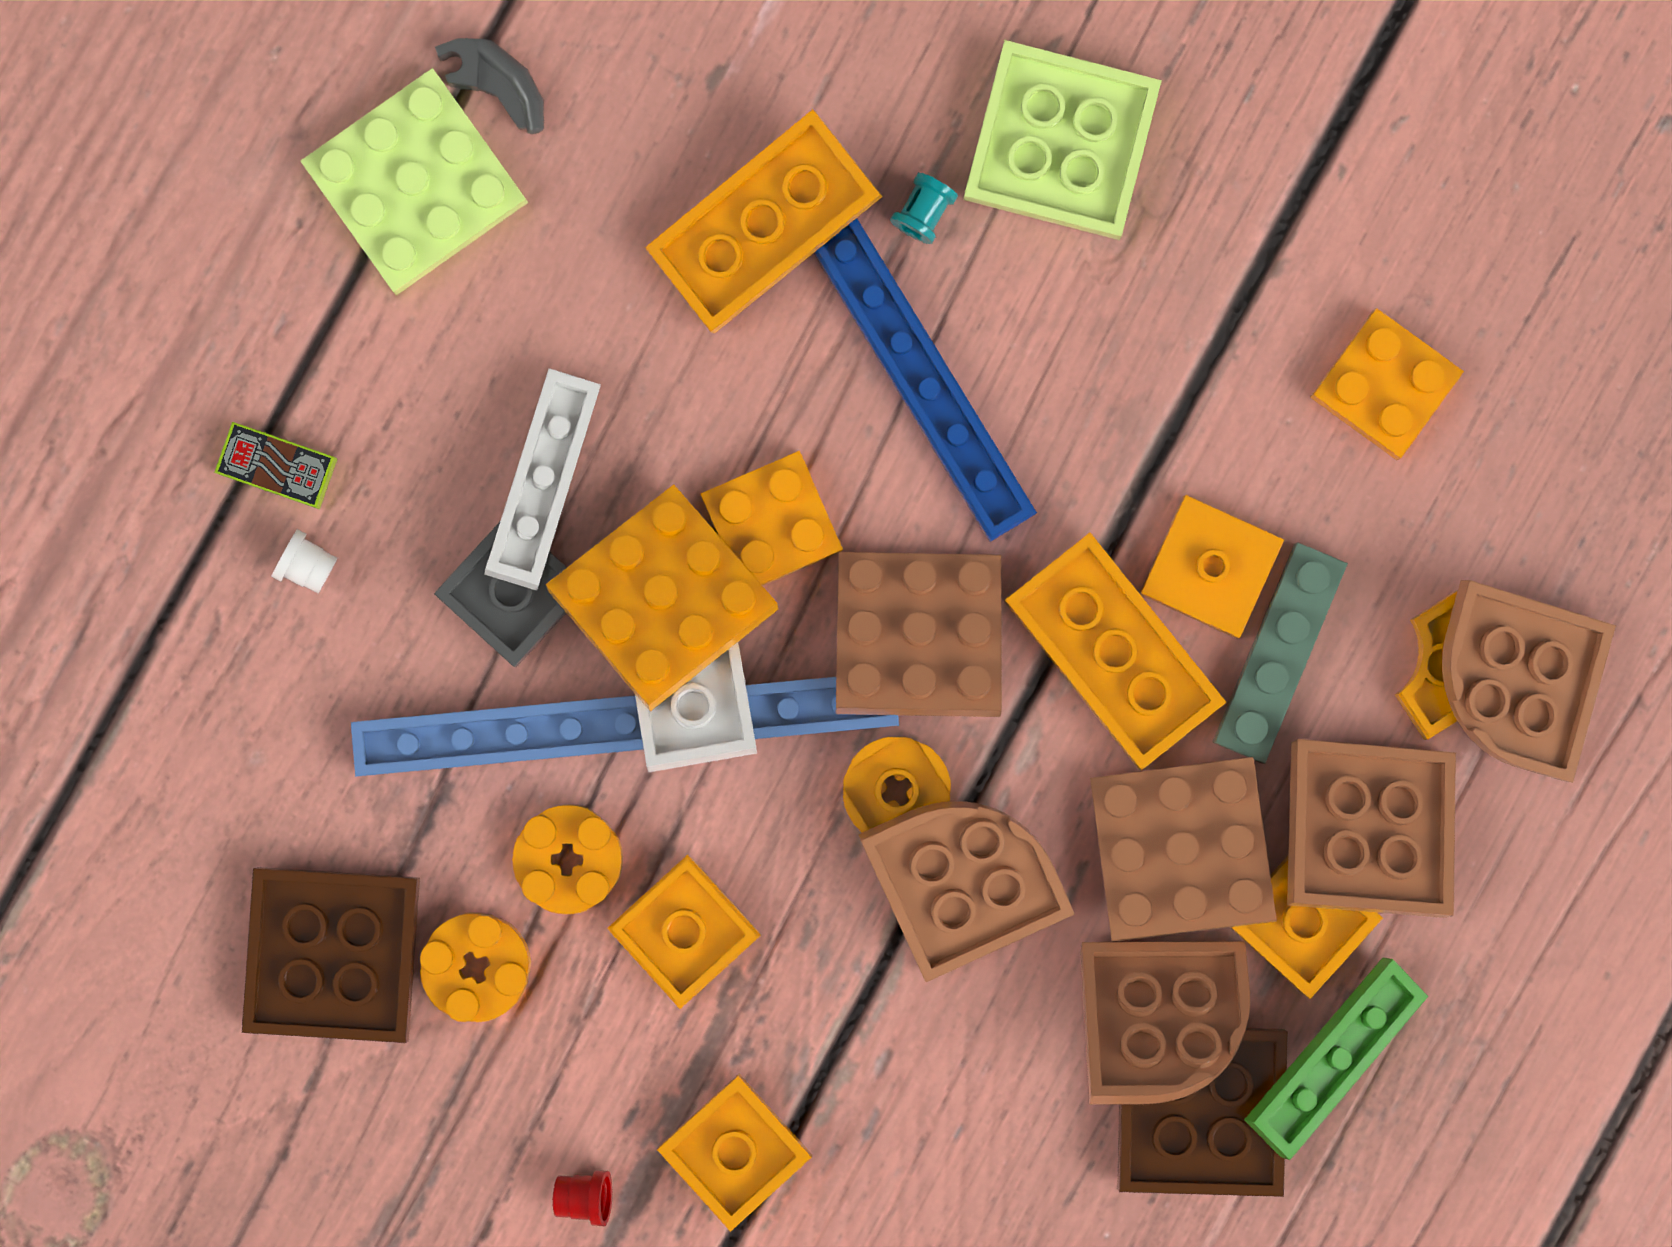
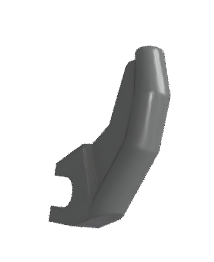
(496, 72)

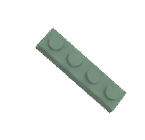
(1280, 652)

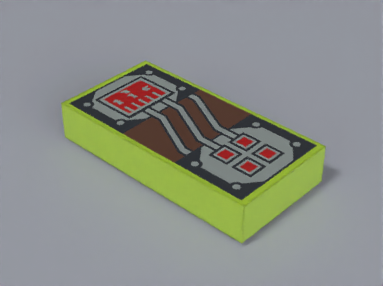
(275, 465)

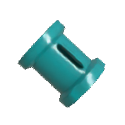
(924, 208)

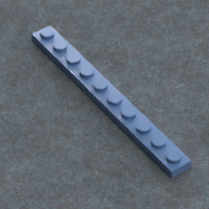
(576, 729)

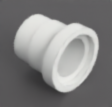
(304, 563)

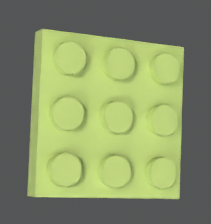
(1062, 140)
(414, 181)

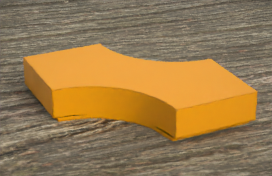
(1425, 693)

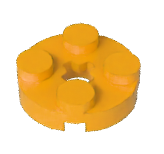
(903, 760)
(544, 882)
(465, 997)

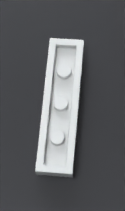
(542, 479)

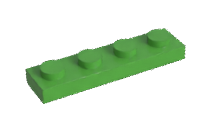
(1336, 1058)

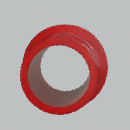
(584, 1197)

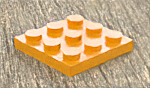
(662, 597)

